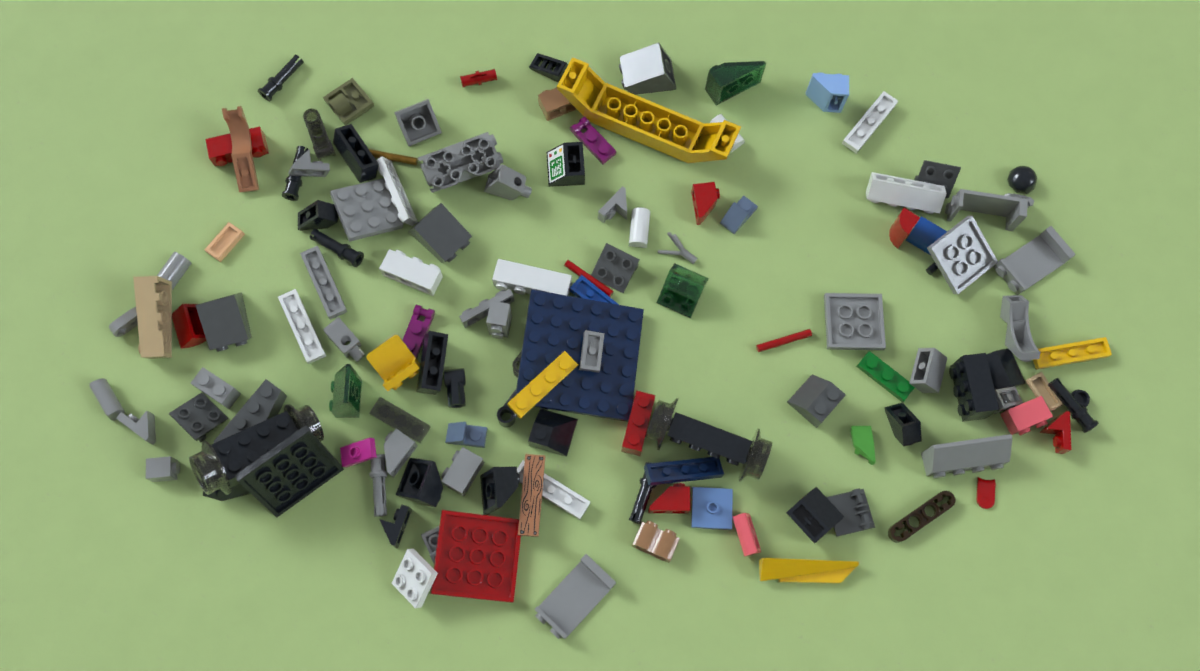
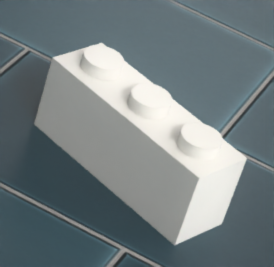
(411, 272)

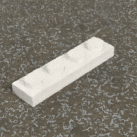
(869, 122)
(397, 192)
(302, 326)
(560, 495)

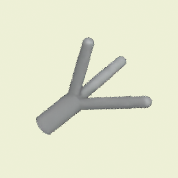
(683, 252)

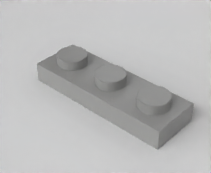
(473, 315)

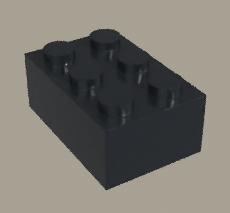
(973, 387)

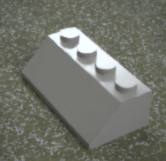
(967, 455)

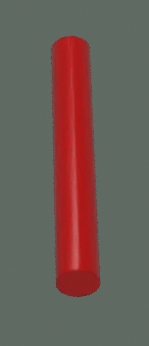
(577, 270)
(784, 340)

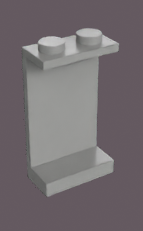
(1010, 207)
(1034, 261)
(574, 597)

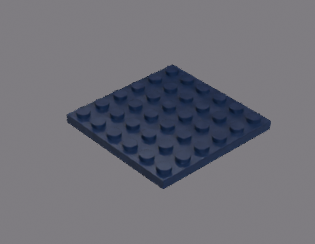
(558, 325)

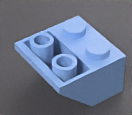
(828, 91)

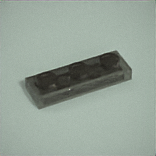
(400, 420)

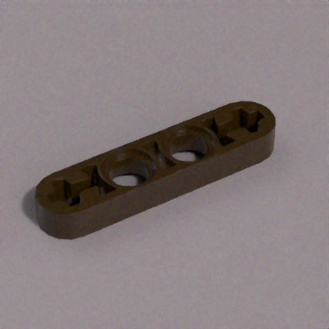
(920, 514)

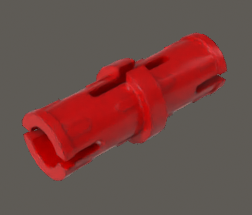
(478, 78)

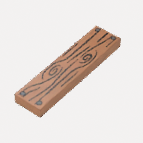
(531, 495)

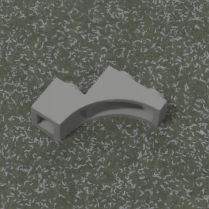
(1018, 335)

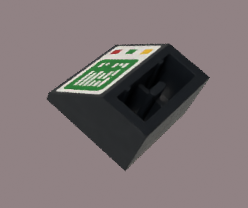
(566, 165)

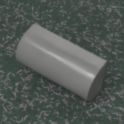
(174, 268)
(106, 398)

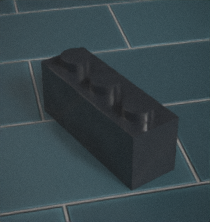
(355, 153)
(432, 363)

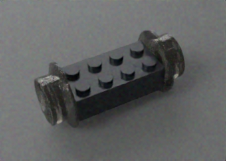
(715, 440)
(222, 460)

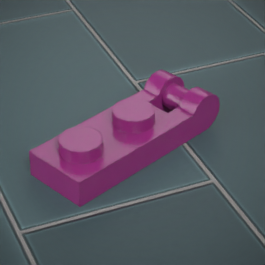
(593, 140)
(417, 329)

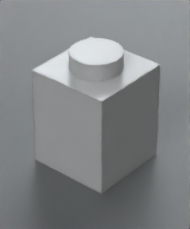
(162, 469)

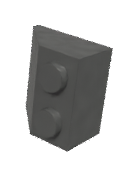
(816, 399)

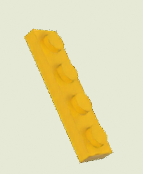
(1073, 353)
(542, 384)

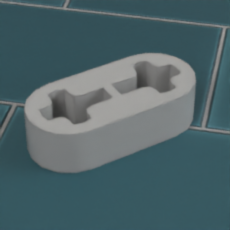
(124, 323)

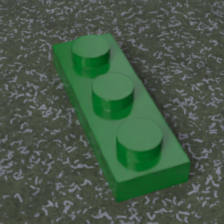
(885, 376)

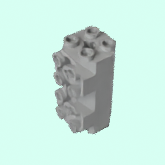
(460, 161)

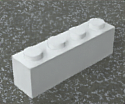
(905, 193)
(524, 278)

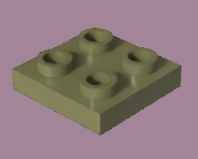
(348, 101)

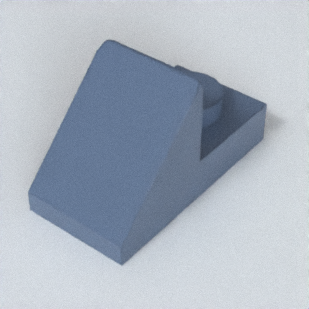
(738, 214)
(467, 435)

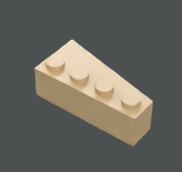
(154, 316)

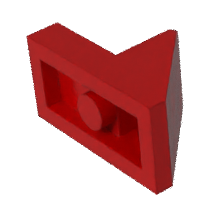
(1062, 429)

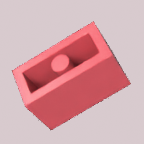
(1027, 415)

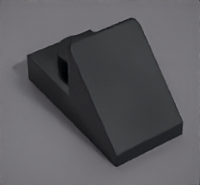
(396, 530)

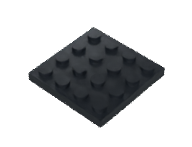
(289, 471)

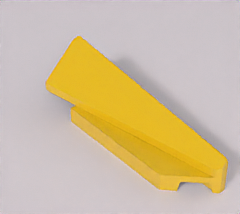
(805, 570)

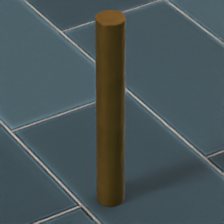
(394, 157)

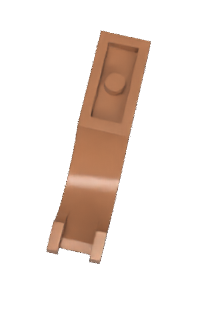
(241, 149)

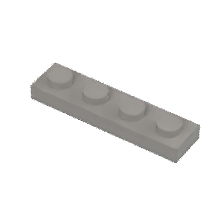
(323, 282)

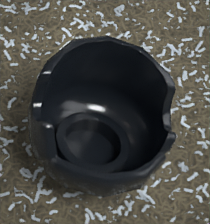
(1022, 179)

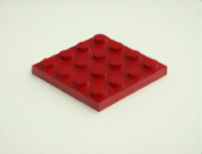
(476, 556)

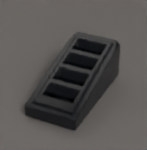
(556, 74)

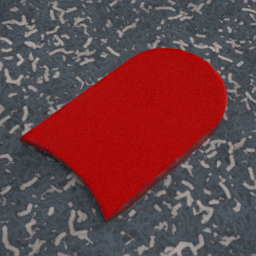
(985, 493)

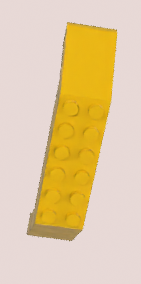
(643, 119)

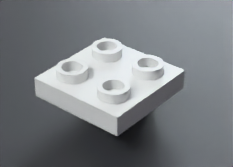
(414, 578)

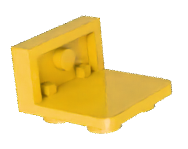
(393, 362)

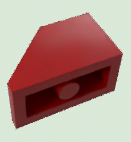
(704, 199)
(673, 500)

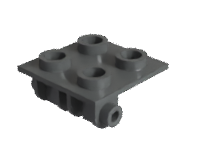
(939, 174)
(615, 267)
(198, 416)
(855, 510)

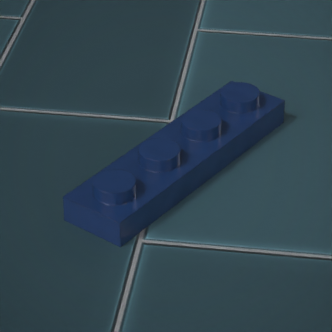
(683, 470)

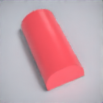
(746, 534)

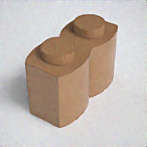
(655, 541)

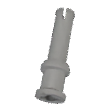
(378, 476)

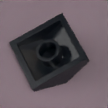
(1004, 369)

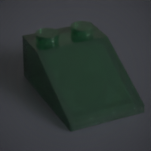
(732, 79)
(346, 393)

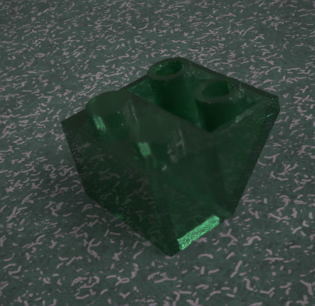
(682, 290)

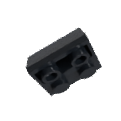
(815, 515)

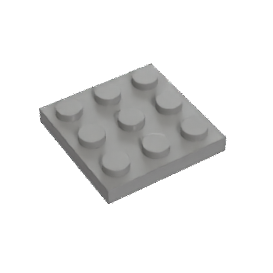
(366, 209)
(962, 254)
(854, 321)

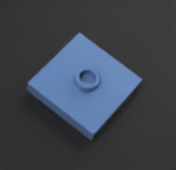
(712, 508)

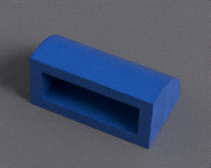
(925, 234)

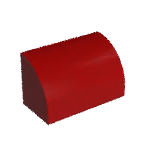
(902, 227)
(188, 326)

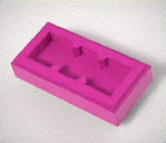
(358, 452)

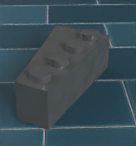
(261, 406)

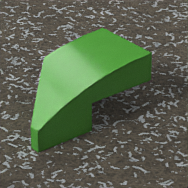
(863, 442)

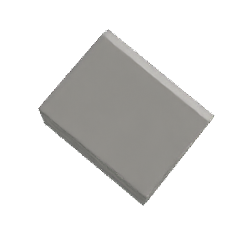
(418, 122)

